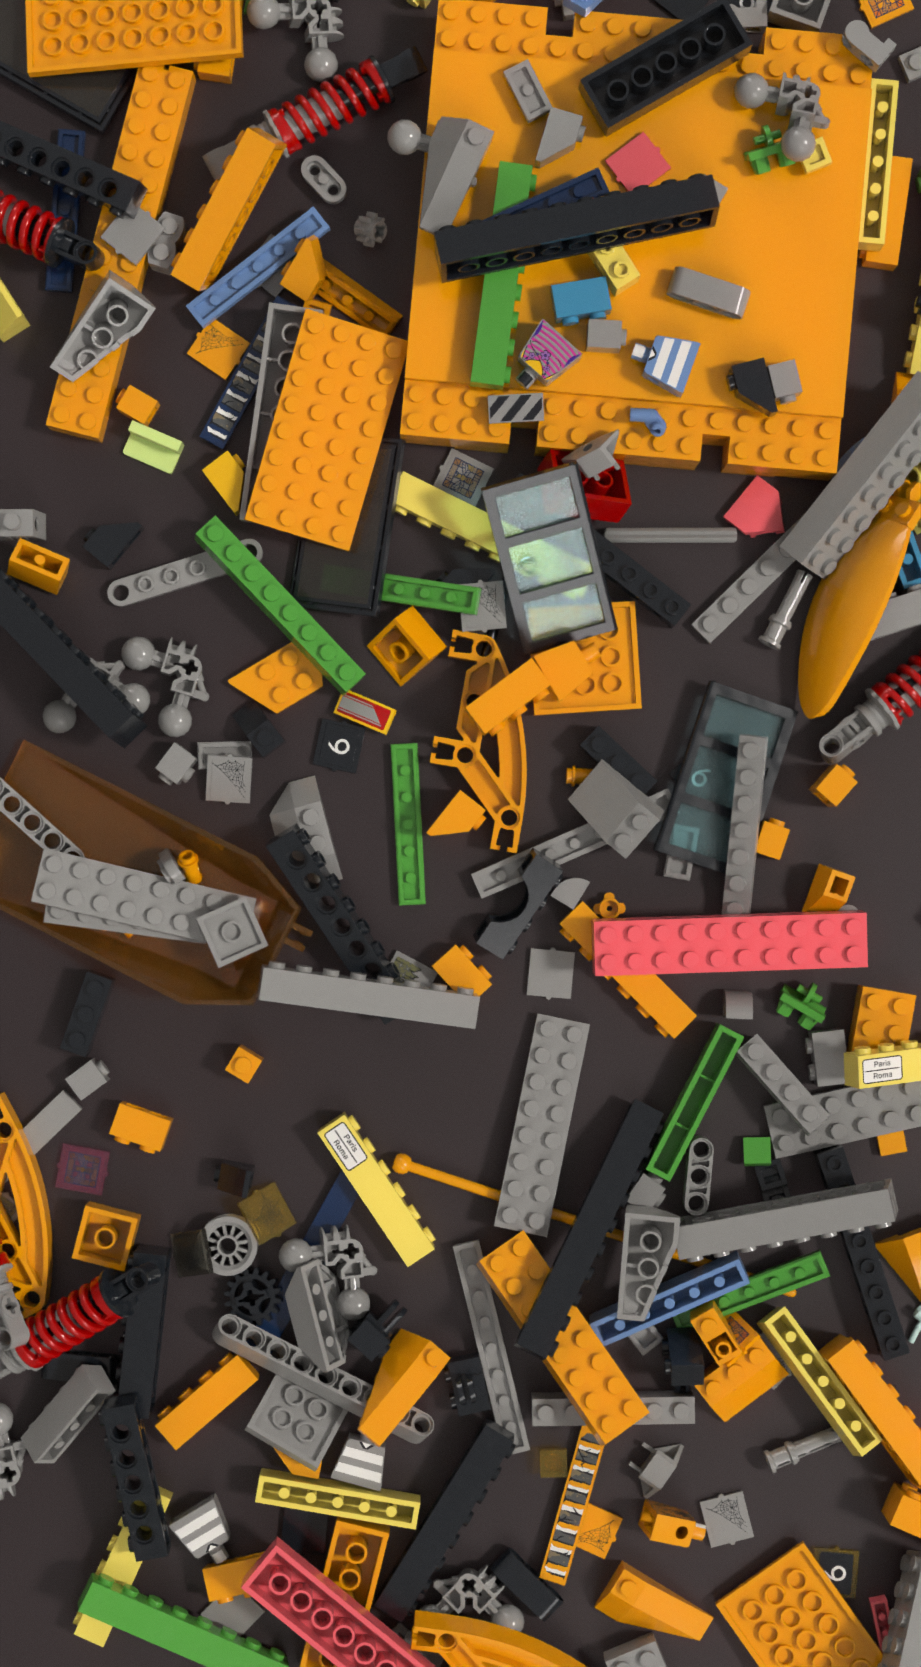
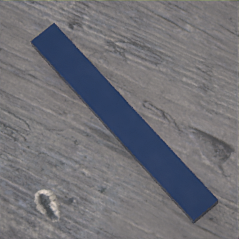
(331, 1213)

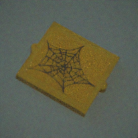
(266, 1213)

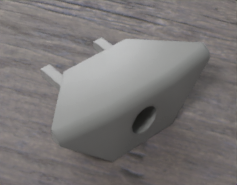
(595, 455)
(657, 1467)

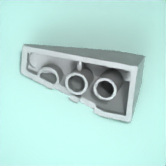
(451, 167)
(107, 321)
(646, 1253)

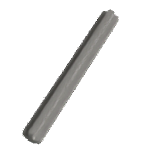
(671, 535)

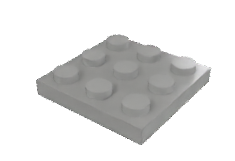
(296, 1421)

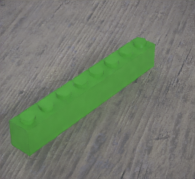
(500, 291)
(279, 605)
(172, 1627)

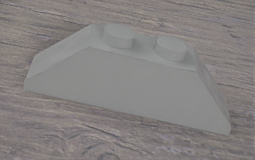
(303, 805)
(315, 1317)

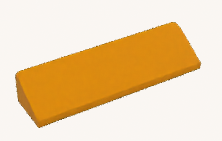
(357, 301)

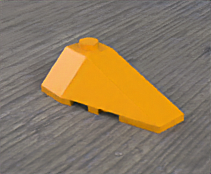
(401, 1380)
(645, 1603)

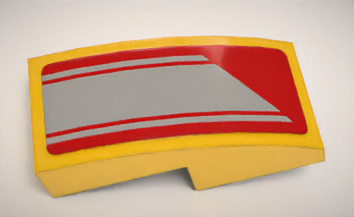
(365, 712)

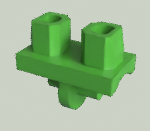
(758, 157)
(805, 1001)

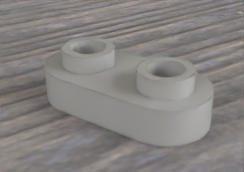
(324, 180)
(170, 867)

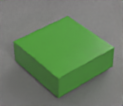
(757, 1151)

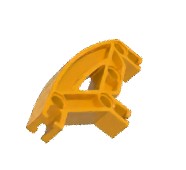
(494, 792)
(34, 1244)
(482, 1644)

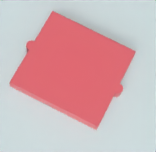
(637, 163)

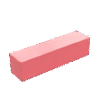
(880, 1612)

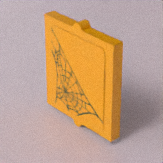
(218, 349)
(598, 1530)

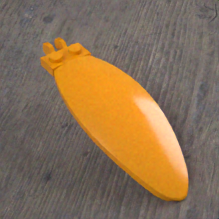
(853, 601)

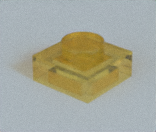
(553, 1462)

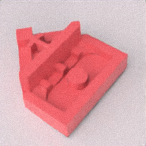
(757, 510)

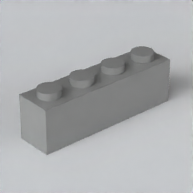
(782, 1085)
(67, 1413)

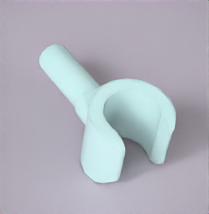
(917, 1314)

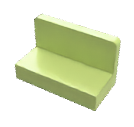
(153, 447)

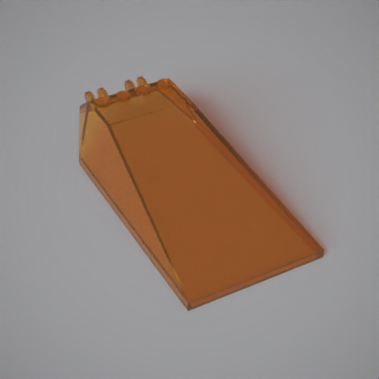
(130, 833)

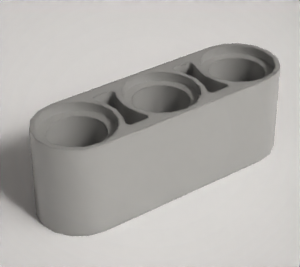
(708, 292)
(702, 1187)

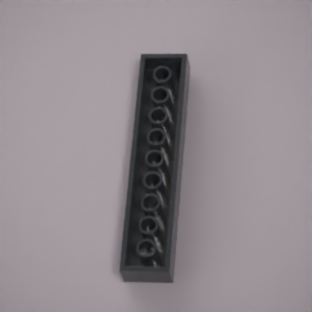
(576, 227)

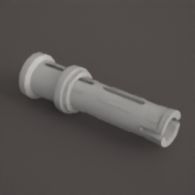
(780, 621)
(794, 1451)

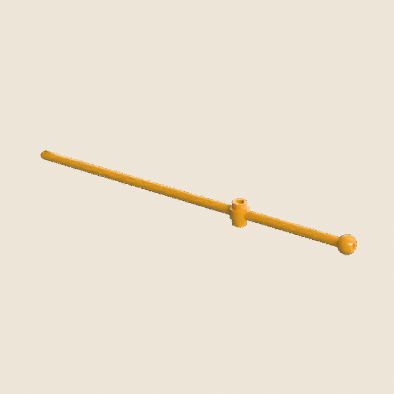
(404, 1164)

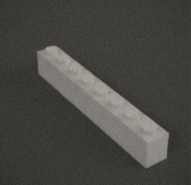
(368, 996)

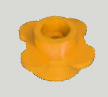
(609, 900)

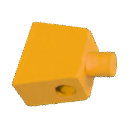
(566, 666)

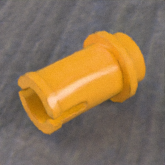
(576, 775)
(189, 863)

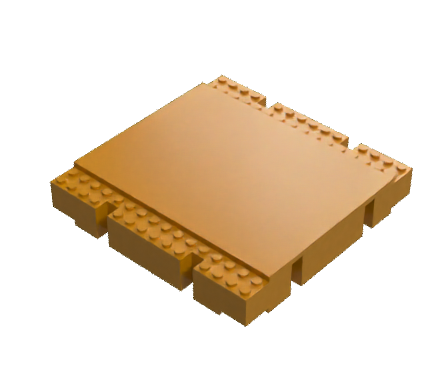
(774, 234)

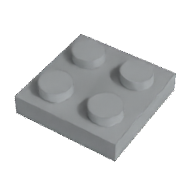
(232, 932)

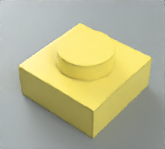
(819, 158)

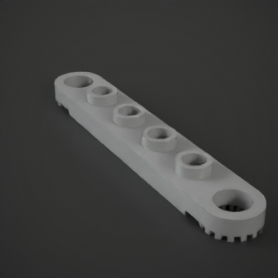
(172, 577)

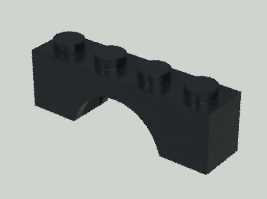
(500, 932)

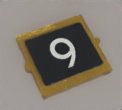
(841, 1568)

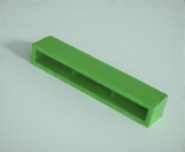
(693, 1101)

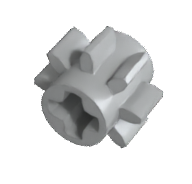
(370, 229)

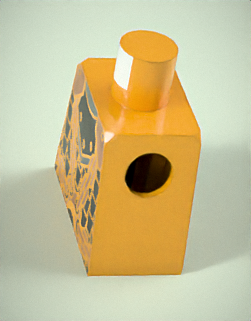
(669, 1524)

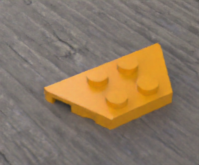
(279, 679)

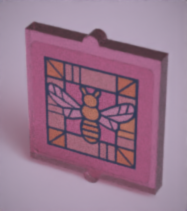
(82, 1169)

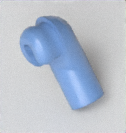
(651, 418)

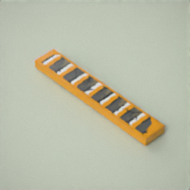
(572, 1508)

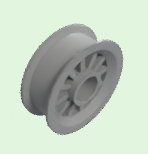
(238, 1221)

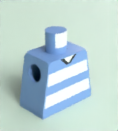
(667, 362)

